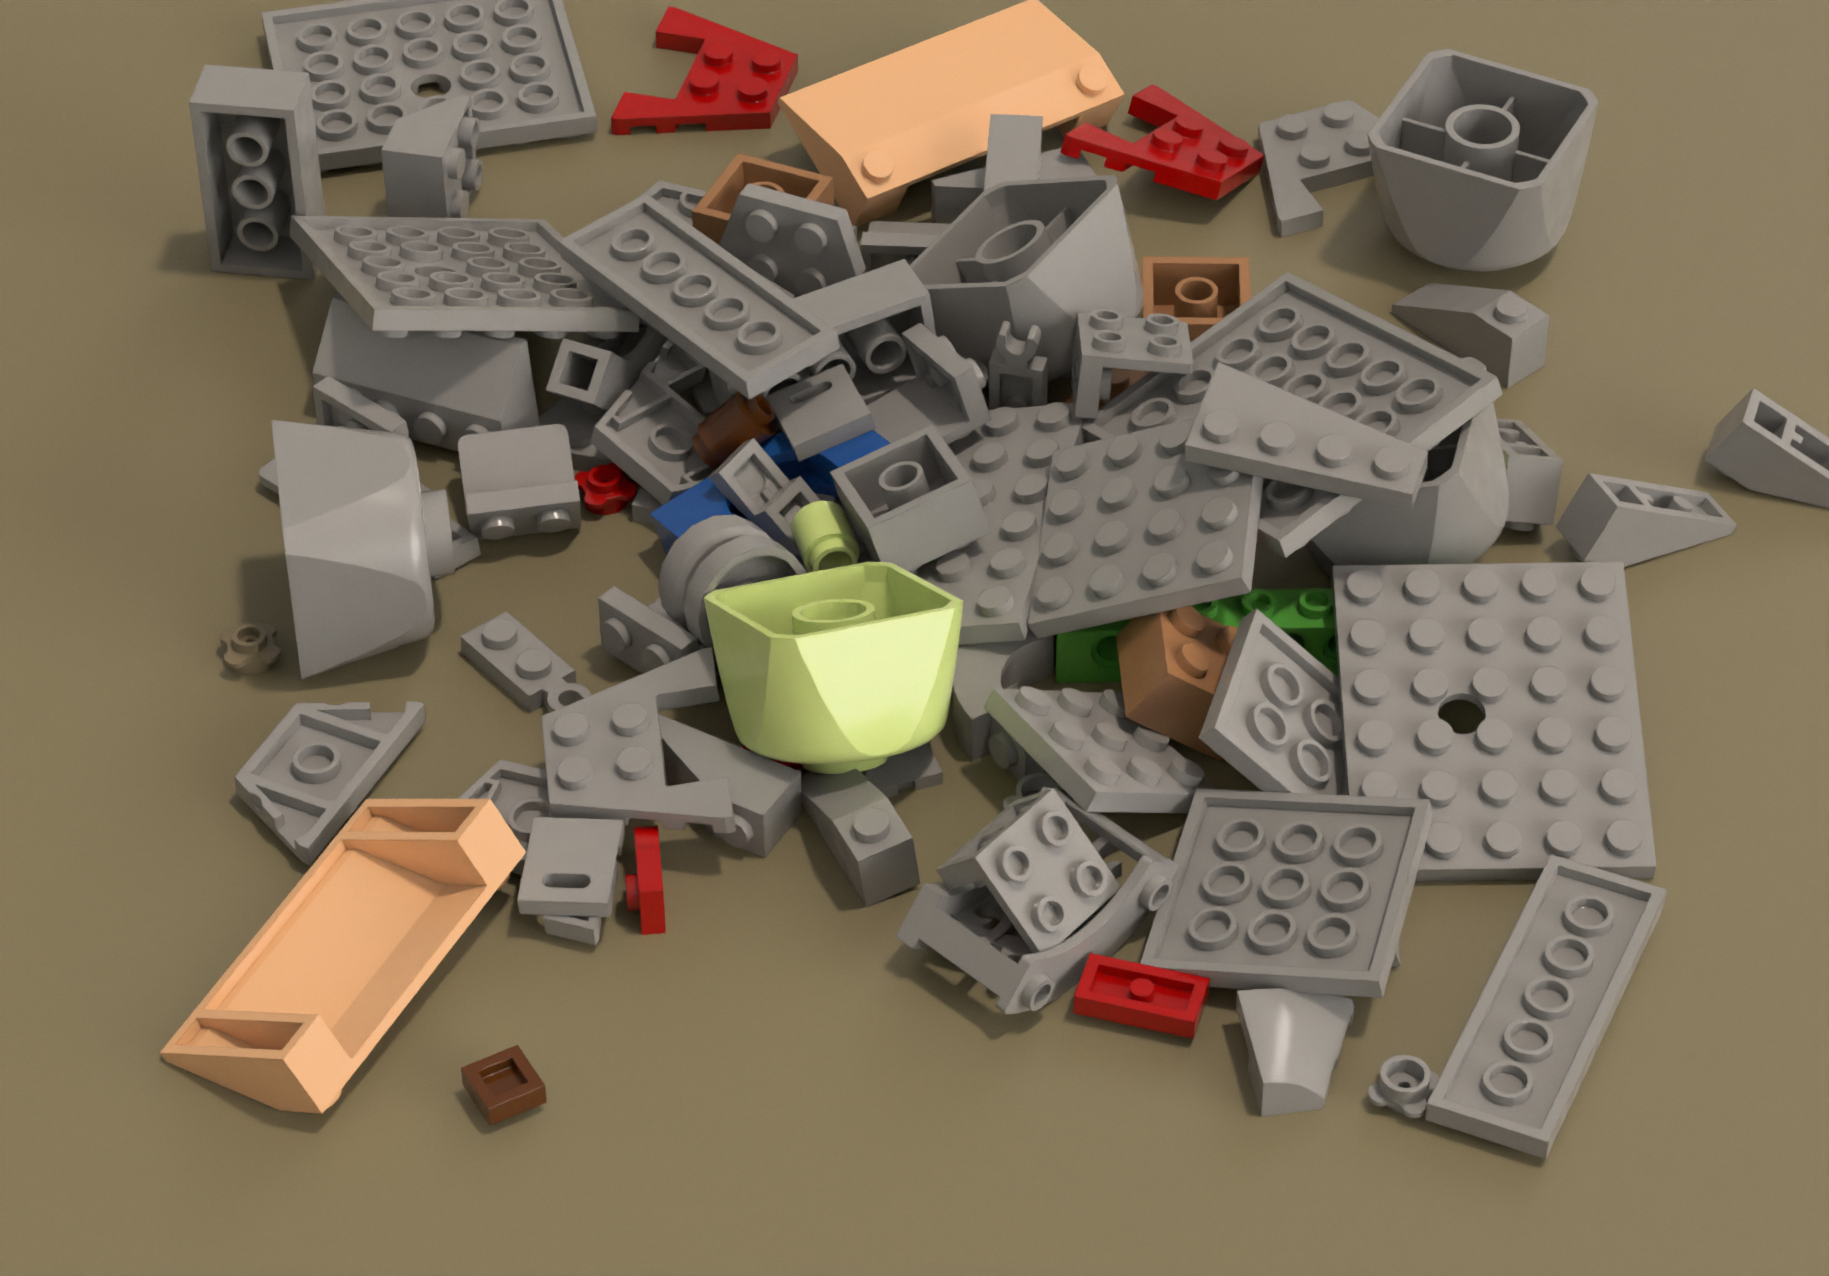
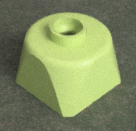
(836, 664)

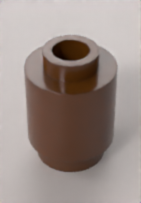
(731, 426)

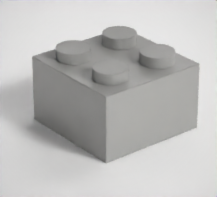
(911, 501)

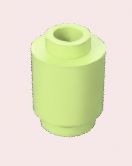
(824, 536)

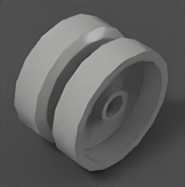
(717, 556)

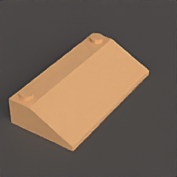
(935, 99)
(347, 950)

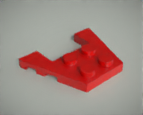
(727, 88)
(1183, 152)

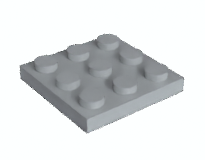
(1277, 713)
(1097, 751)

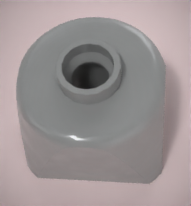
(1480, 161)
(1032, 259)
(1453, 516)
(357, 541)

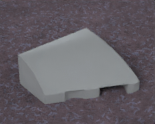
(1292, 1046)

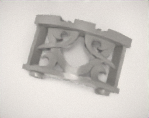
(961, 930)

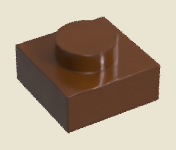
(503, 1085)

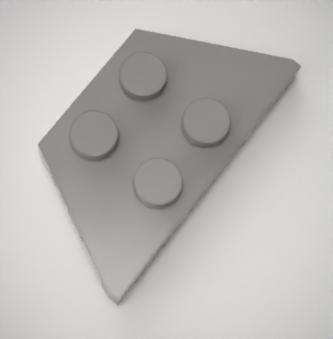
(321, 768)

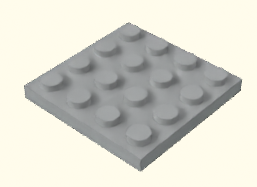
(1140, 531)
(1291, 890)

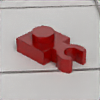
(646, 887)

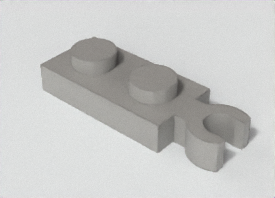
(1015, 372)
(522, 664)

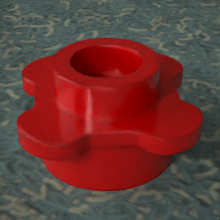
(605, 489)

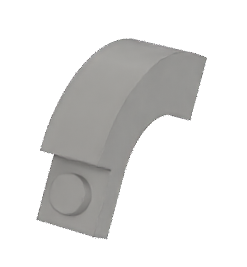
(604, 367)
(1000, 666)

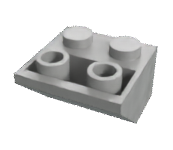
(433, 161)

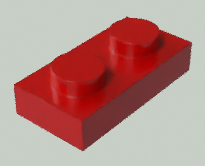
(1141, 995)

